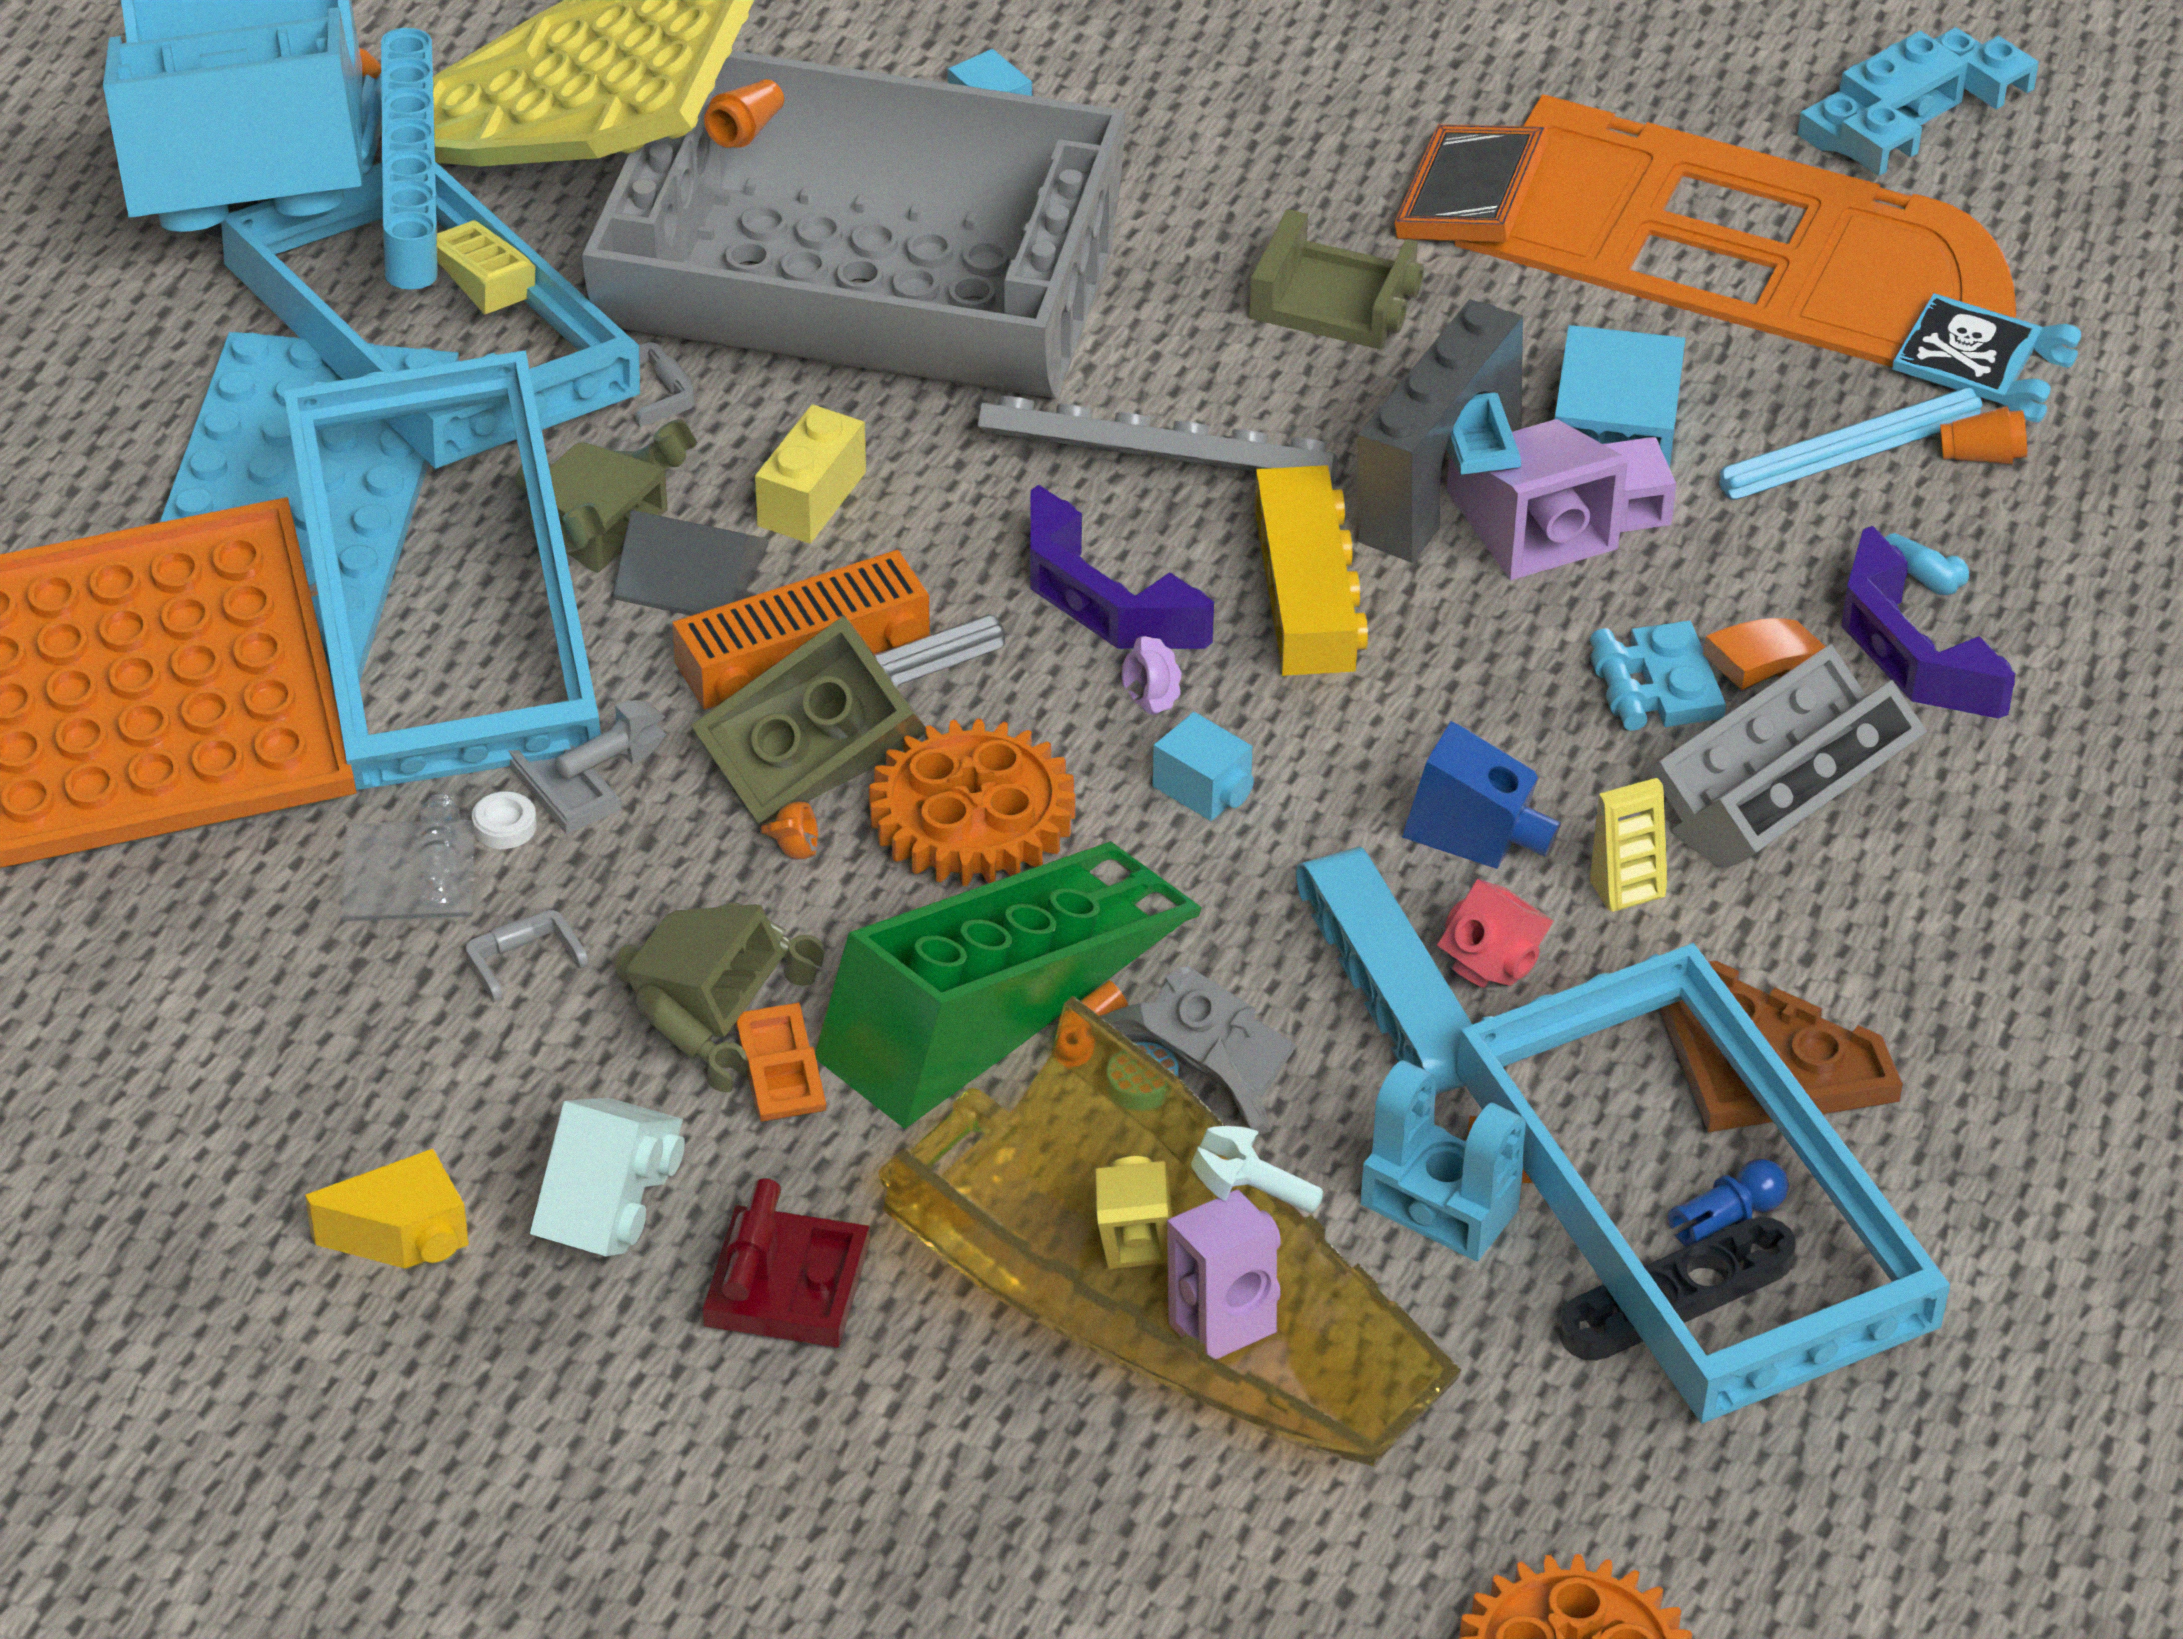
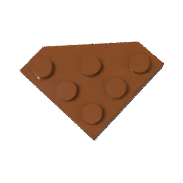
(1829, 1062)

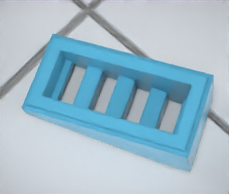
(1483, 437)

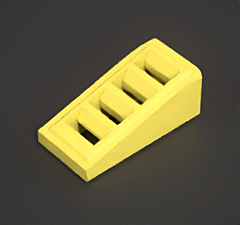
(492, 274)
(1630, 853)

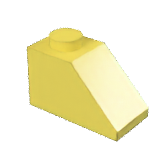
(1133, 1211)

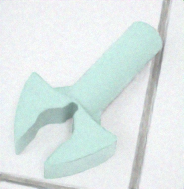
(1246, 1168)

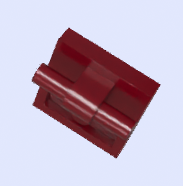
(785, 1272)

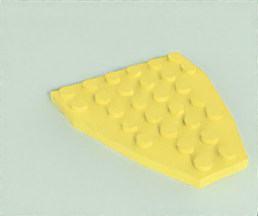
(584, 81)

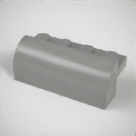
(1781, 757)

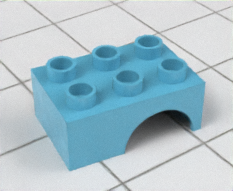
(235, 107)

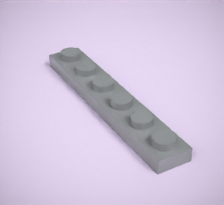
(1133, 435)

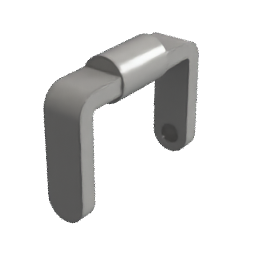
(675, 380)
(514, 936)

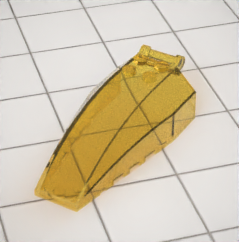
(1024, 1227)

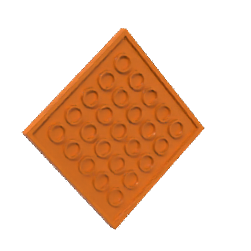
(161, 683)

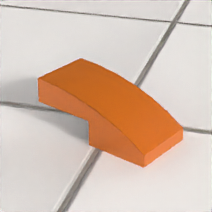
(1760, 649)
(780, 1062)

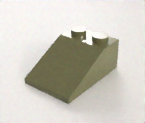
(808, 723)

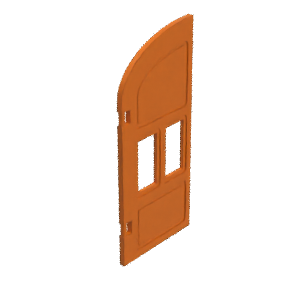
(1842, 283)

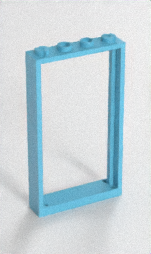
(565, 388)
(471, 742)
(1779, 1357)

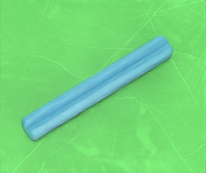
(370, 119)

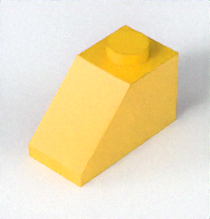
(392, 1213)

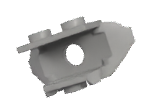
(1213, 1035)

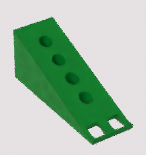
(978, 974)

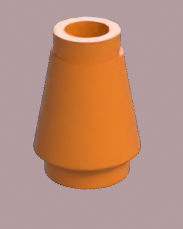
(742, 113)
(1986, 437)

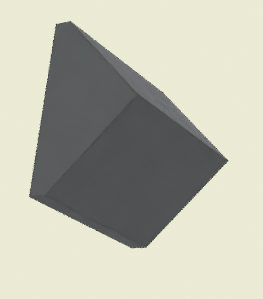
(684, 564)

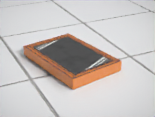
(1471, 183)

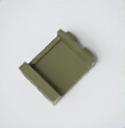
(1331, 287)

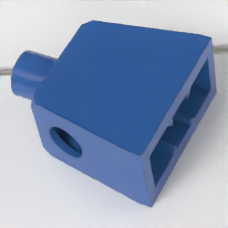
(1477, 802)

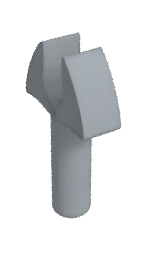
(632, 736)

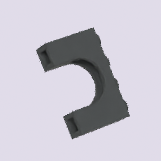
(1409, 433)

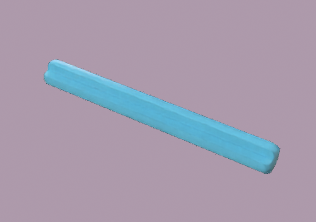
(1846, 444)

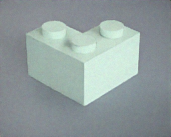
(600, 1170)

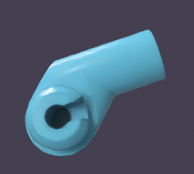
(1930, 567)

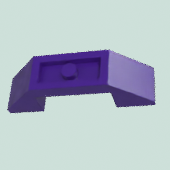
(1164, 610)
(1958, 678)

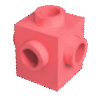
(1493, 935)

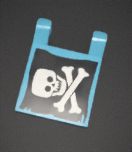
(1984, 352)

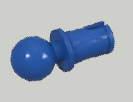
(1758, 1187)

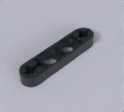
(1689, 1299)

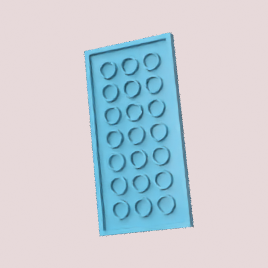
(246, 457)

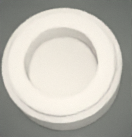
(504, 820)

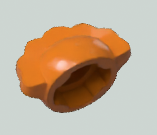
(790, 828)

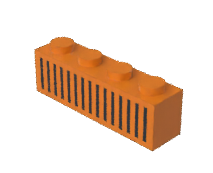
(743, 639)

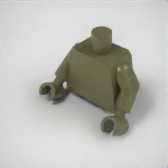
(602, 486)
(705, 971)

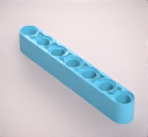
(408, 159)

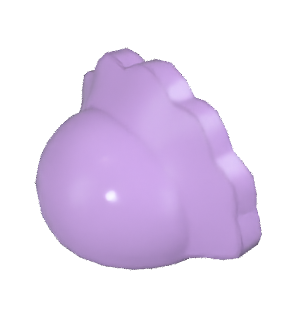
(1156, 672)

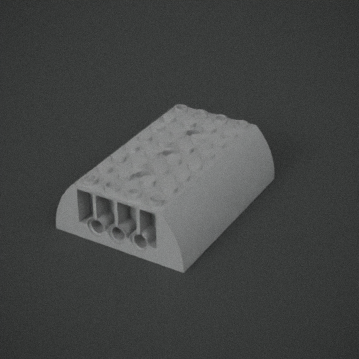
(880, 182)

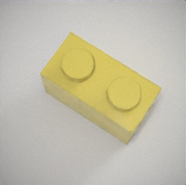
(810, 473)

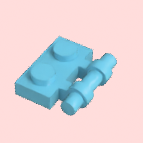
(1673, 668)

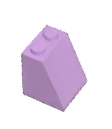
(1550, 509)

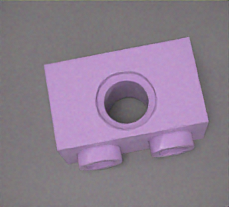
(1223, 1274)

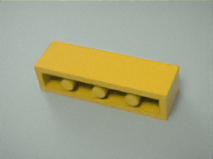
(1308, 572)

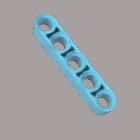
(1386, 961)

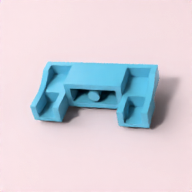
(1907, 85)

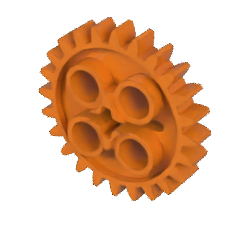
(972, 801)
(1546, 1602)

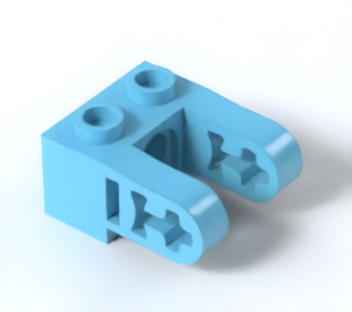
(1434, 1180)

